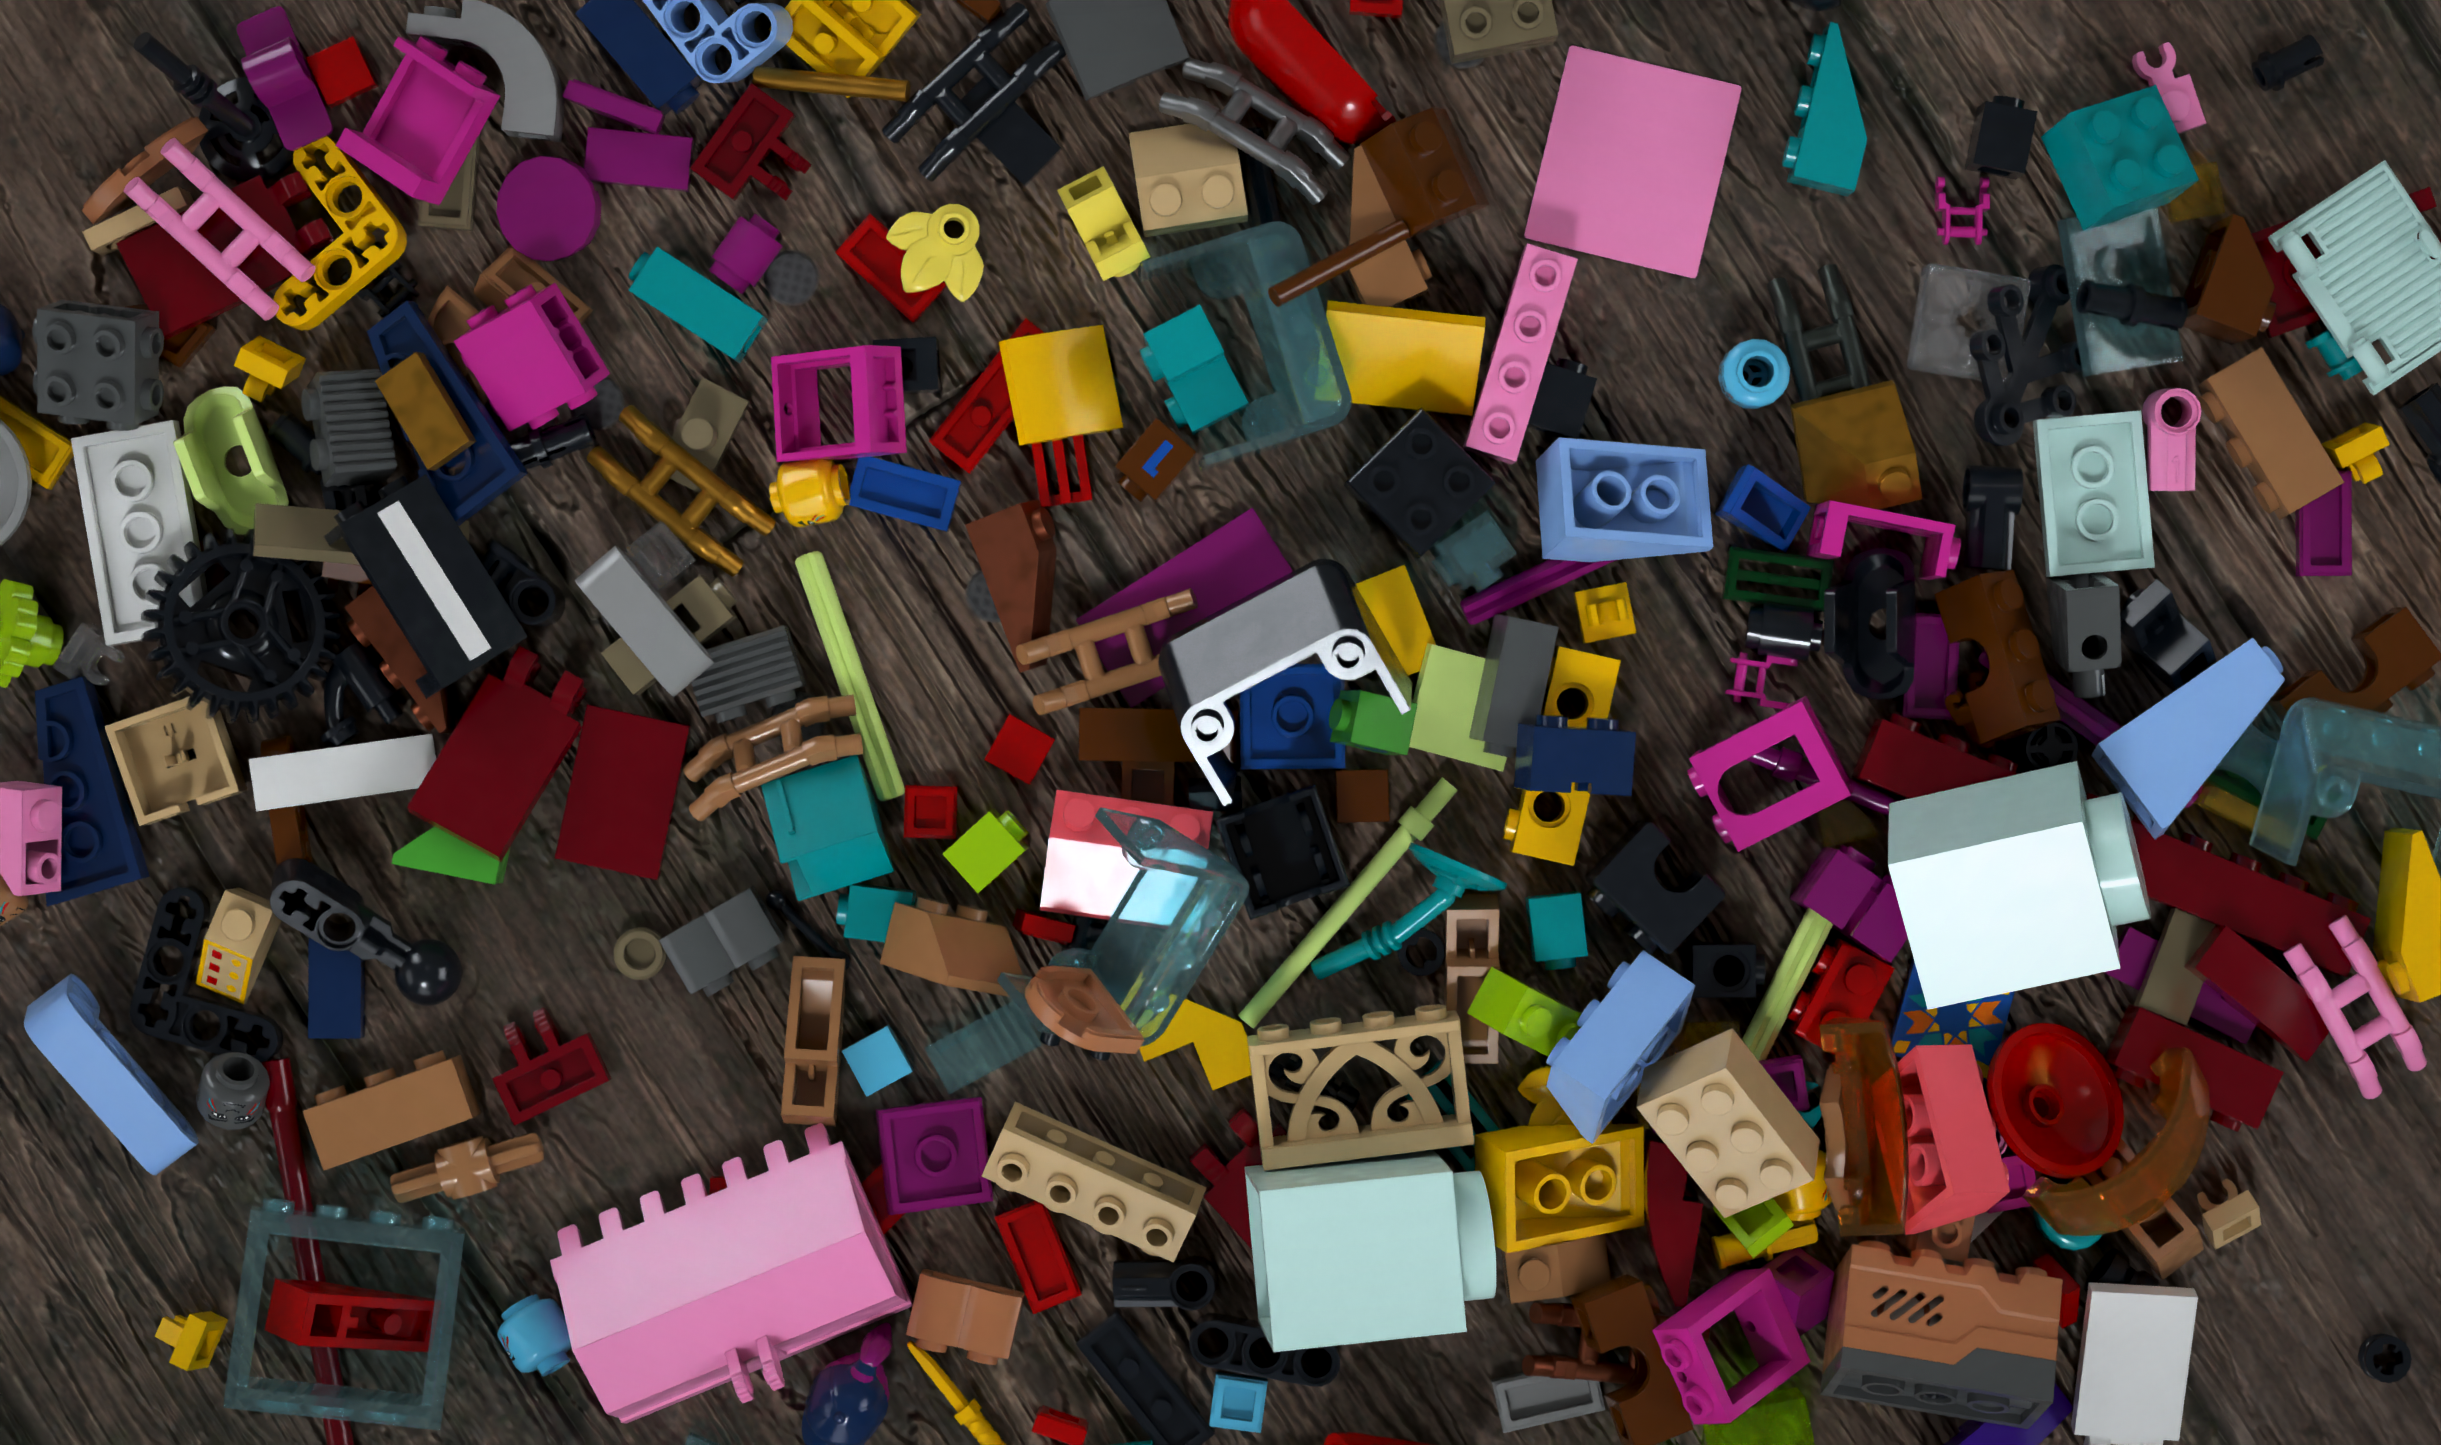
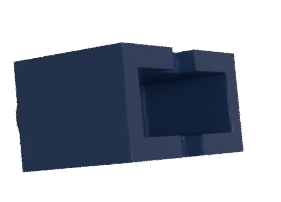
(1592, 756)

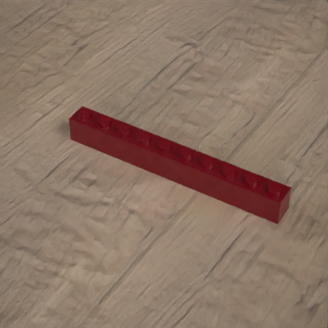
(2174, 870)

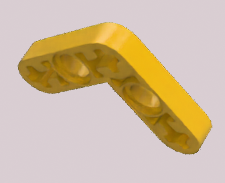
(357, 232)

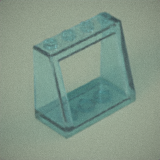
(336, 1401)

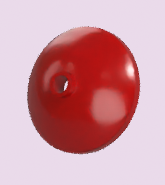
(2055, 1100)

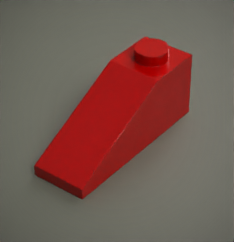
(348, 1316)

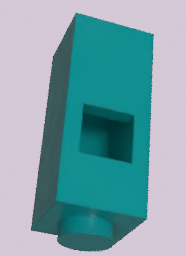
(696, 303)

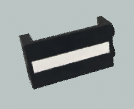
(429, 580)

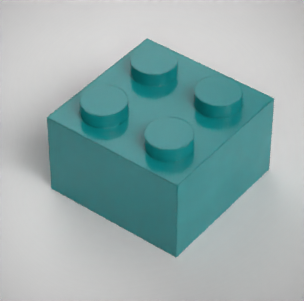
(2119, 158)

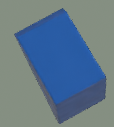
(1762, 508)

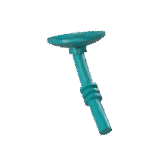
(1450, 881)

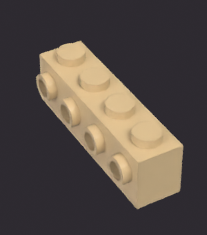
(1094, 1182)

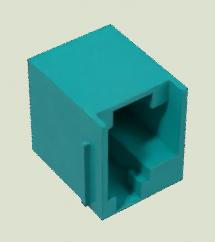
(827, 827)

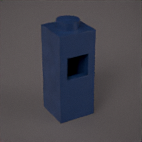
(642, 53)

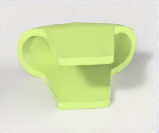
(212, 428)

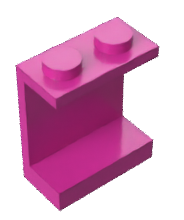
(1830, 525)

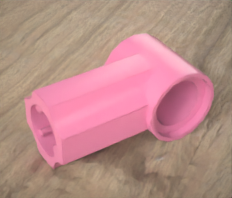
(2171, 448)

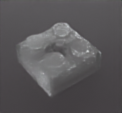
(1949, 294)

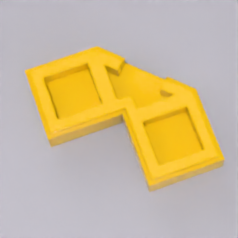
(1217, 1039)

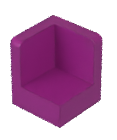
(1804, 1287)

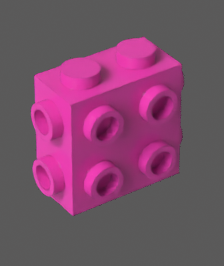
(531, 357)

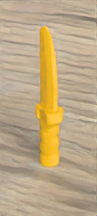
(967, 1411)

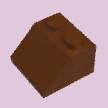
(1424, 171)
(2229, 285)

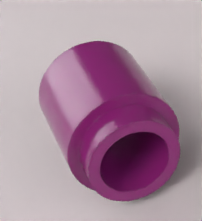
(746, 253)

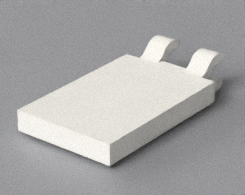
(2133, 1364)

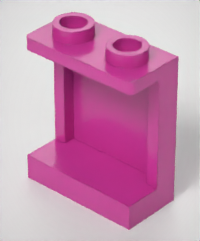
(423, 121)

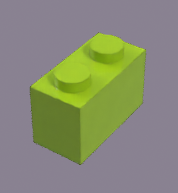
(988, 848)
(1523, 1012)

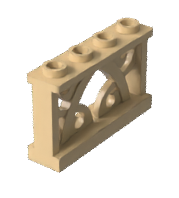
(1419, 1131)

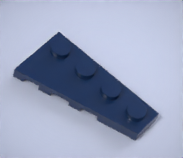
(483, 468)
(97, 823)

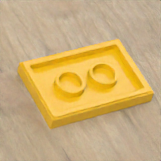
(1408, 356)

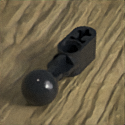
(423, 970)

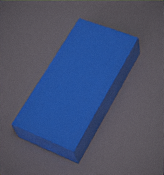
(904, 493)

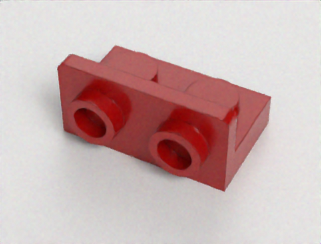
(1845, 986)

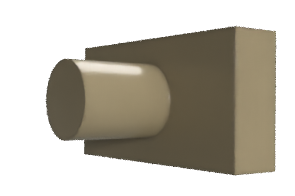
(708, 426)

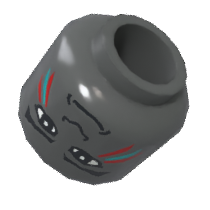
(232, 1090)

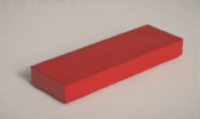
(980, 414)

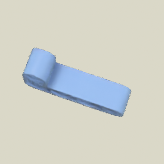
(718, 29)
(75, 1041)

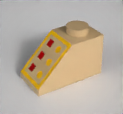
(237, 944)

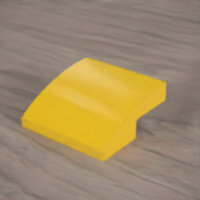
(848, 34)
(1061, 384)

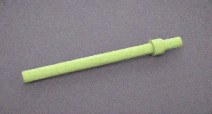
(1414, 825)

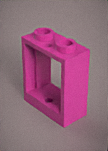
(875, 400)
(1769, 1333)

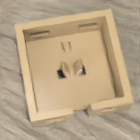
(160, 739)

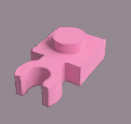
(2176, 93)

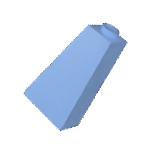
(2184, 737)

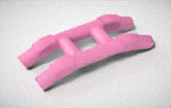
(215, 196)
(2330, 1001)

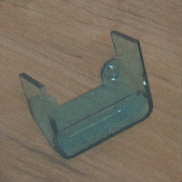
(1293, 338)
(2324, 758)
(1160, 927)

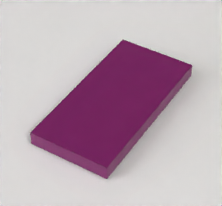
(1219, 571)

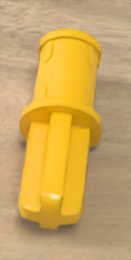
(1730, 1251)

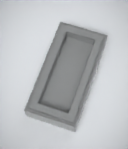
(1540, 1400)

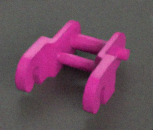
(1975, 231)
(1740, 678)

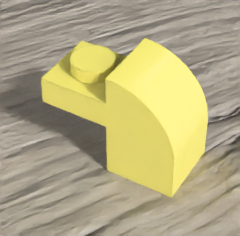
(1104, 224)

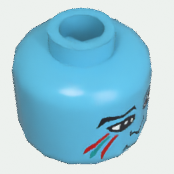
(1772, 368)
(535, 1335)

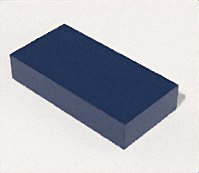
(335, 993)

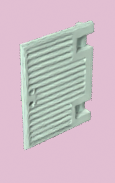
(2371, 274)

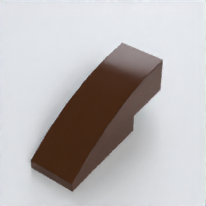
(1137, 736)

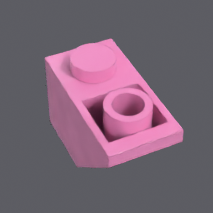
(30, 837)

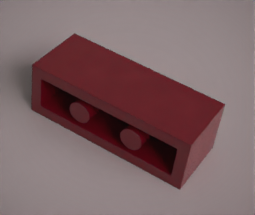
(2237, 1083)

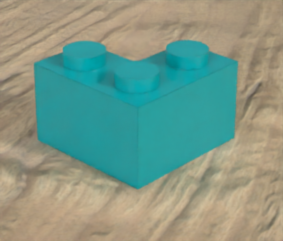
(1194, 369)

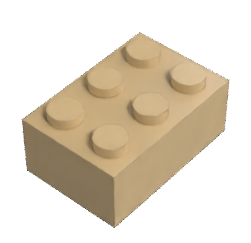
(1728, 1123)

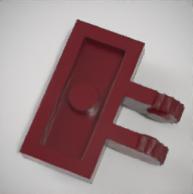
(745, 142)
(551, 1077)

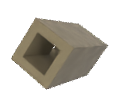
(704, 611)

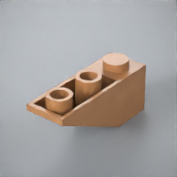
(1395, 273)

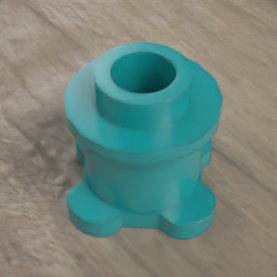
(2334, 356)

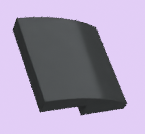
(1116, 41)

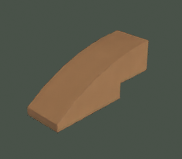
(1470, 951)
(813, 1041)

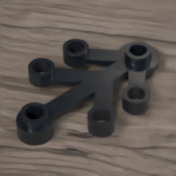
(2002, 413)

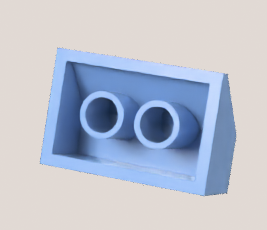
(1616, 1042)

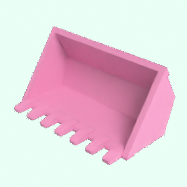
(726, 1280)

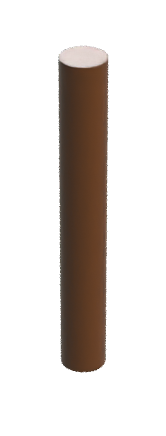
(1338, 262)

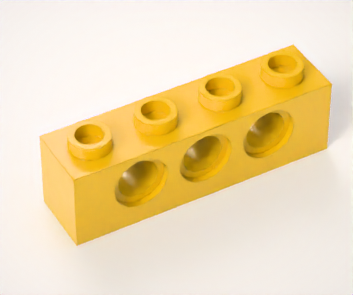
(1560, 838)

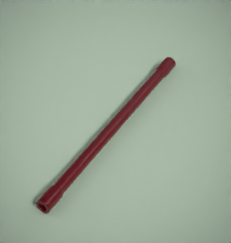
(281, 1105)

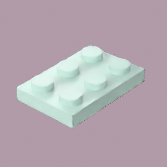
(2093, 493)

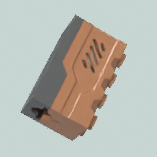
(1942, 1336)

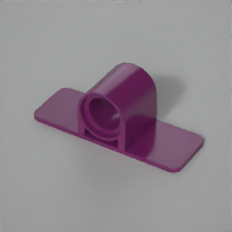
(283, 78)

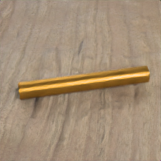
(831, 83)

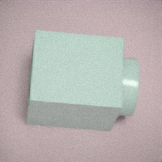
(2014, 883)
(1368, 1249)

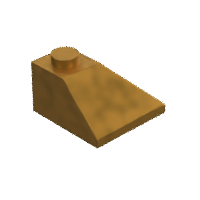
(1856, 448)

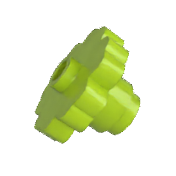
(24, 634)

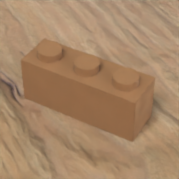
(2268, 434)
(390, 1109)

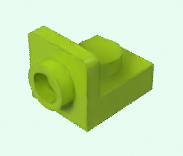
(1758, 1225)

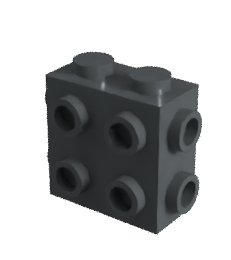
(98, 363)

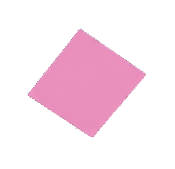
(1632, 161)

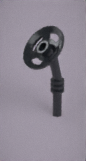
(235, 119)

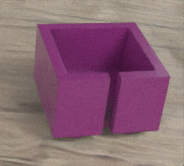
(1854, 900)

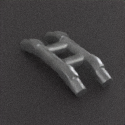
(1267, 151)

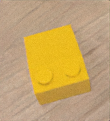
(2409, 917)
(1558, 1186)

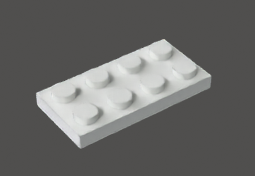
(134, 519)

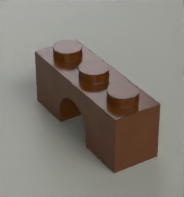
(2394, 656)
(2017, 687)
(1623, 1315)

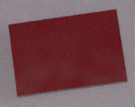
(623, 792)

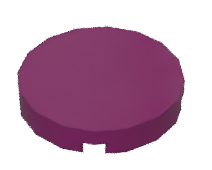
(548, 208)

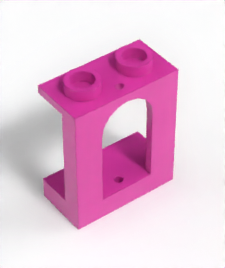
(1798, 720)

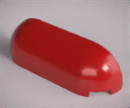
(1306, 68)

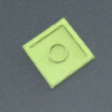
(1446, 707)

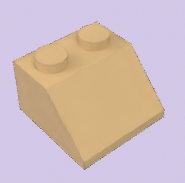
(1186, 180)

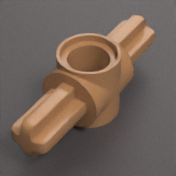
(467, 1167)

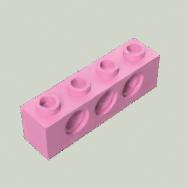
(1520, 354)

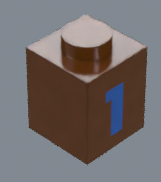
(1154, 462)

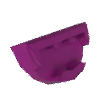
(614, 106)

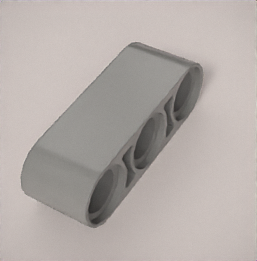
(644, 621)

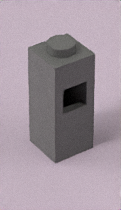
(1512, 681)

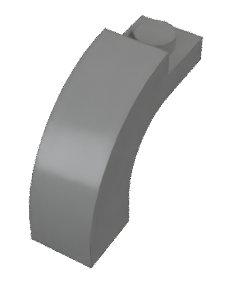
(531, 80)

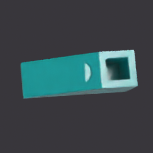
(1831, 129)

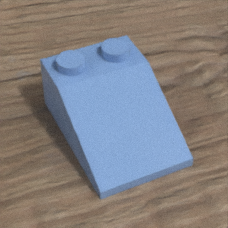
(1622, 500)

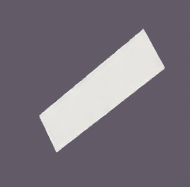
(341, 772)

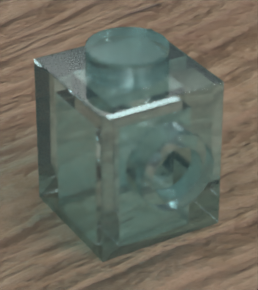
(1473, 554)

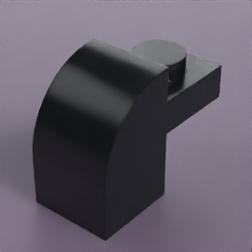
(2163, 637)

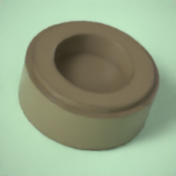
(640, 953)

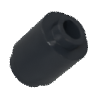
(1783, 631)

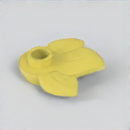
(934, 255)

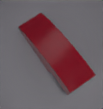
(2259, 991)
(1670, 1218)

